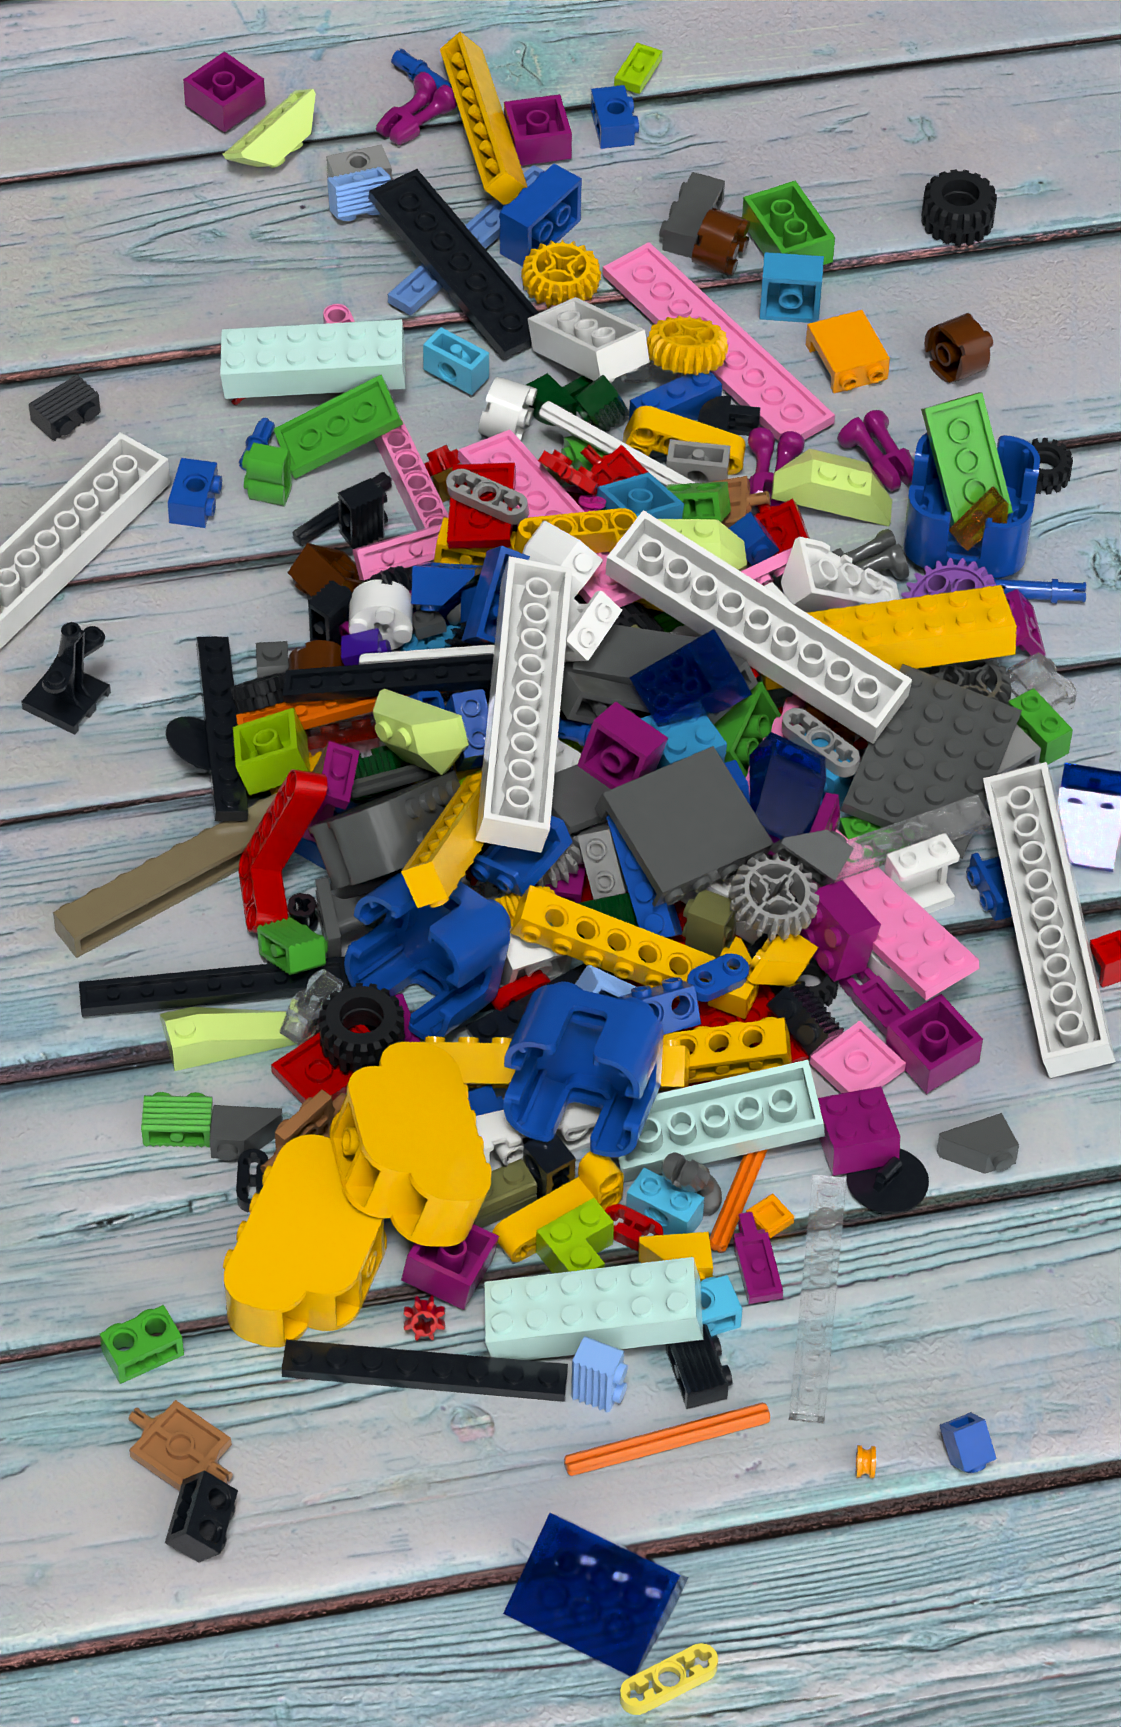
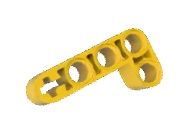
(653, 428)
(596, 529)
(596, 1179)

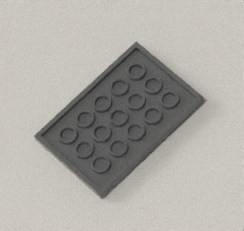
(931, 753)

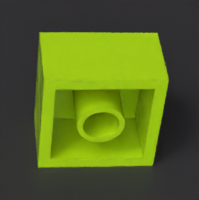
(270, 750)

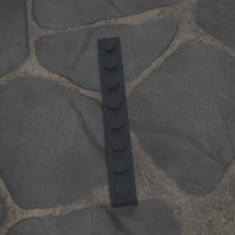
(399, 677)
(219, 719)
(197, 988)
(425, 1370)

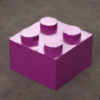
(224, 91)
(539, 129)
(621, 747)
(842, 931)
(934, 1043)
(858, 1131)
(454, 1270)

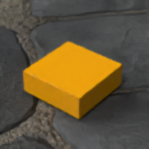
(771, 1215)

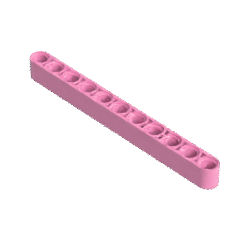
(402, 458)

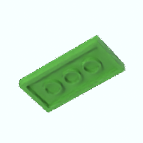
(339, 426)
(964, 452)

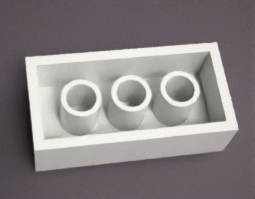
(588, 340)

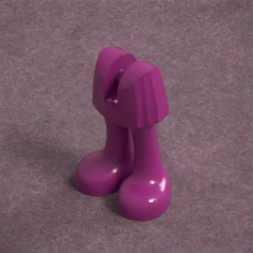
(401, 123)
(762, 445)
(889, 468)

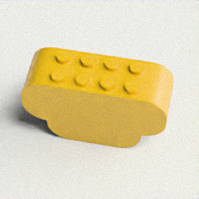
(412, 1145)
(302, 1251)

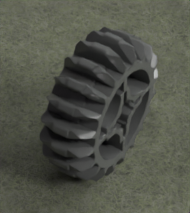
(976, 675)

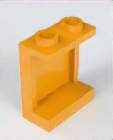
(849, 350)

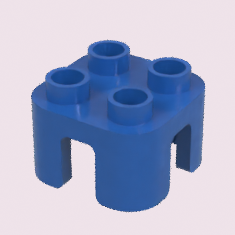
(1003, 544)
(446, 949)
(589, 1053)

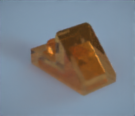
(971, 525)

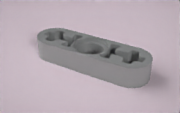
(480, 485)
(816, 729)

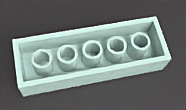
(311, 358)
(729, 1118)
(608, 1304)

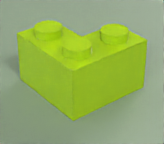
(575, 1239)

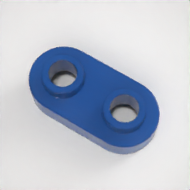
(720, 976)

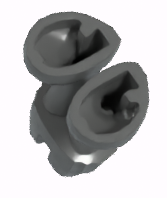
(889, 555)
(693, 1178)

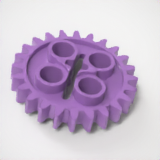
(949, 578)

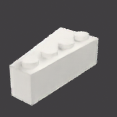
(505, 1144)

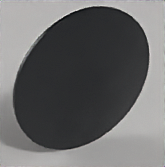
(188, 740)
(893, 1187)

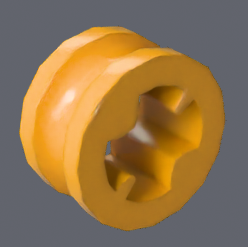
(865, 1461)

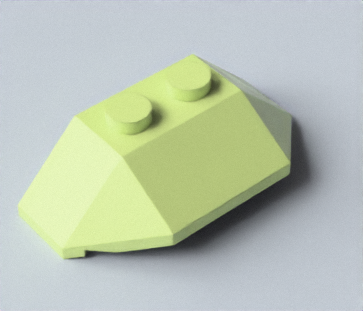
(277, 132)
(833, 486)
(714, 538)
(419, 731)

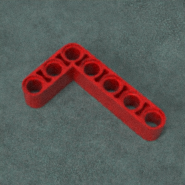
(273, 845)

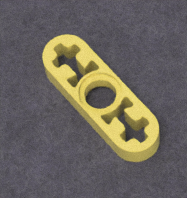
(640, 1681)

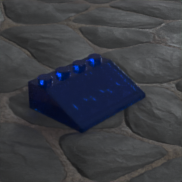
(595, 1594)

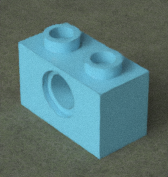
(456, 361)
(665, 1203)
(721, 1303)

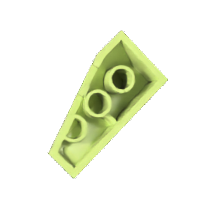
(218, 1034)

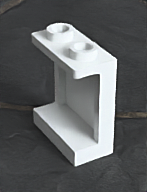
(588, 625)
(923, 871)

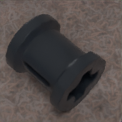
(306, 909)

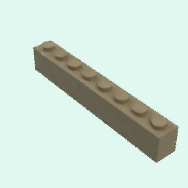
(156, 884)

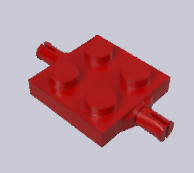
(561, 465)
(612, 467)
(783, 523)

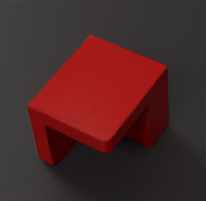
(1108, 955)

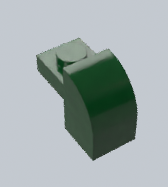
(551, 391)

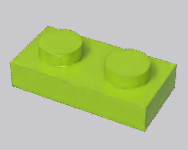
(638, 68)

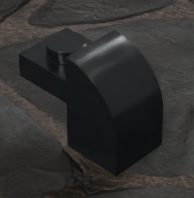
(730, 418)

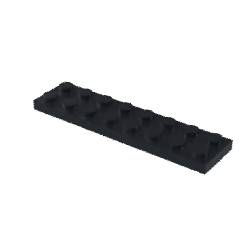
(457, 261)

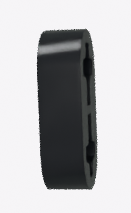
(245, 1179)

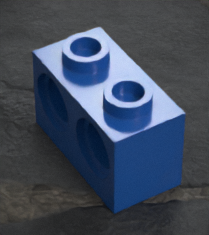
(661, 998)

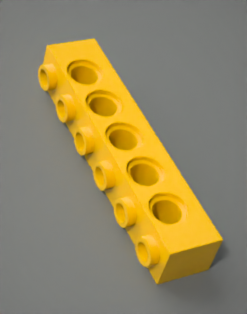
(599, 932)
(738, 1056)

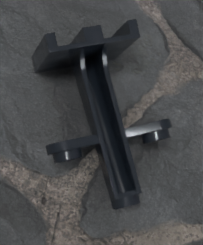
(65, 690)

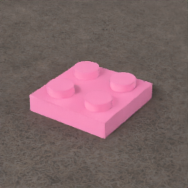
(857, 1060)

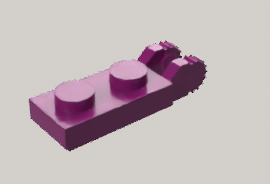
(875, 998)

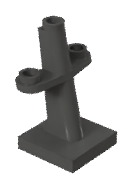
(337, 915)

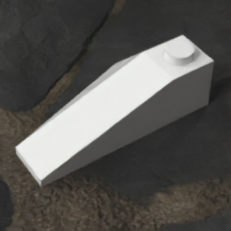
(559, 548)
(823, 581)

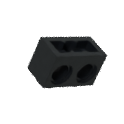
(549, 1164)
(201, 1516)

